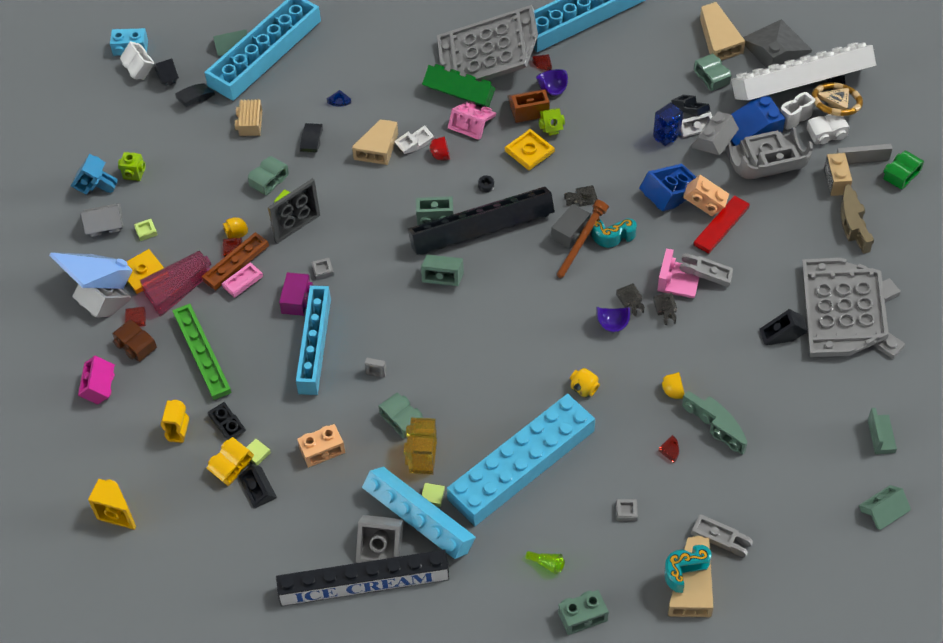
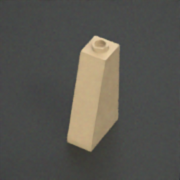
(720, 33)
(697, 593)

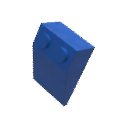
(756, 118)
(667, 186)

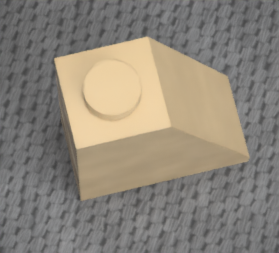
(377, 143)

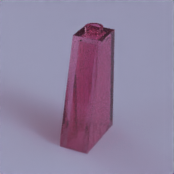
(175, 281)

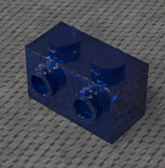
(667, 124)

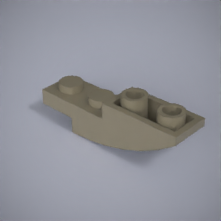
(853, 222)

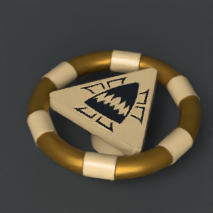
(837, 99)

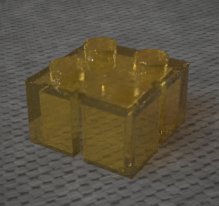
(421, 445)

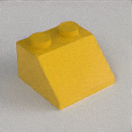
(110, 504)

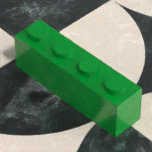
(459, 86)

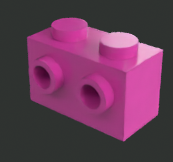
(96, 380)

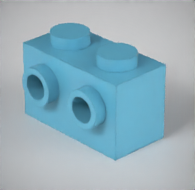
(121, 37)

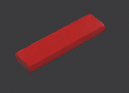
(721, 224)

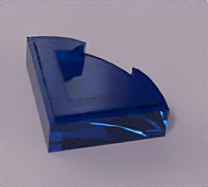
(339, 99)

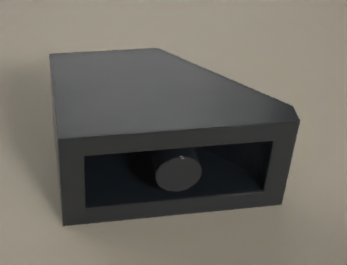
(166, 71)
(784, 328)

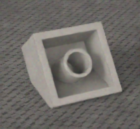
(716, 134)
(102, 219)
(101, 301)
(378, 538)

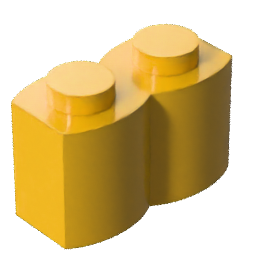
(175, 421)
(229, 461)

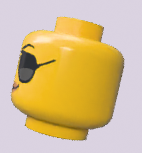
(584, 382)

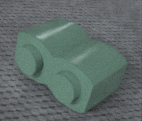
(712, 72)
(268, 175)
(398, 413)

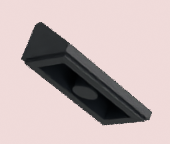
(257, 485)

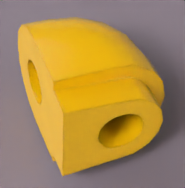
(235, 228)
(673, 386)

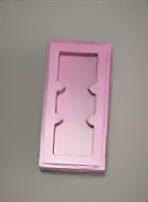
(242, 280)

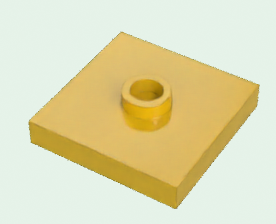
(529, 149)
(142, 266)

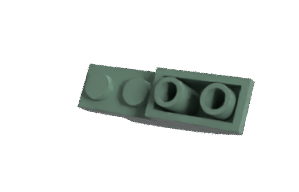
(722, 423)

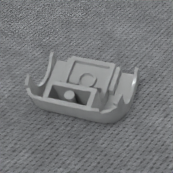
(768, 154)

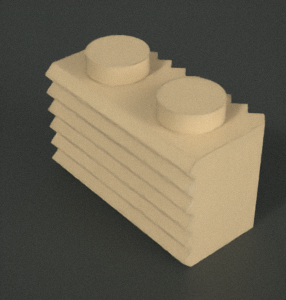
(249, 118)

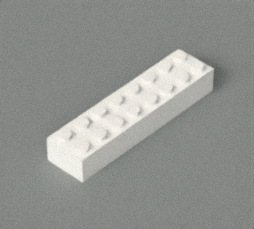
(803, 71)

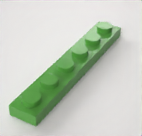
(202, 352)

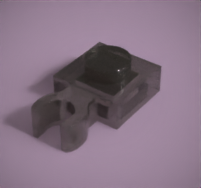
(582, 195)
(630, 297)
(666, 306)

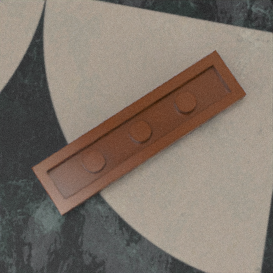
(235, 261)

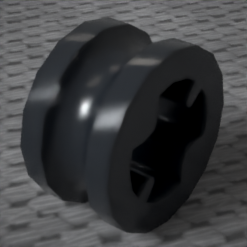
(482, 180)

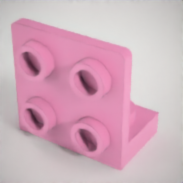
(470, 119)
(674, 280)

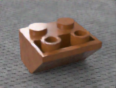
(528, 105)

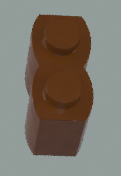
(134, 341)

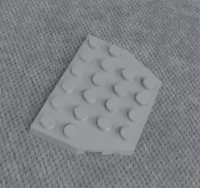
(491, 45)
(843, 307)

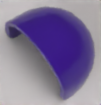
(553, 81)
(613, 319)

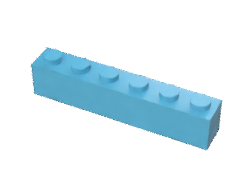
(313, 340)
(418, 512)

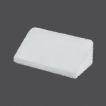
(694, 125)

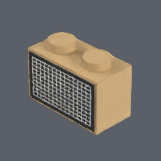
(837, 173)

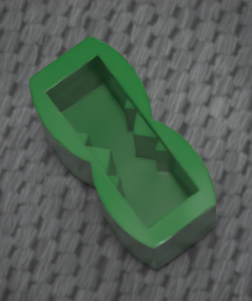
(903, 169)

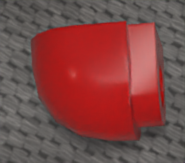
(439, 149)

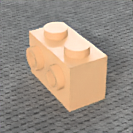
(706, 195)
(321, 445)

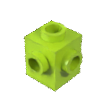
(545, 121)
(131, 166)

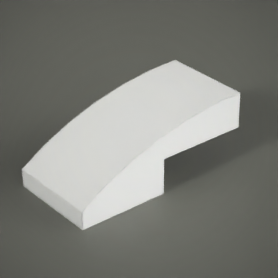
(413, 142)

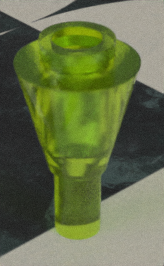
(552, 562)

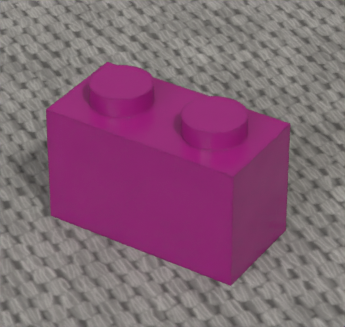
(295, 294)

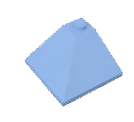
(94, 270)

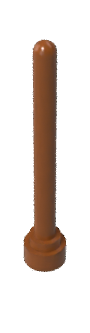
(599, 209)

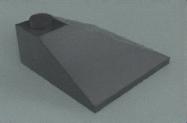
(776, 44)
(294, 211)

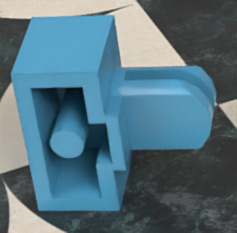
(91, 176)

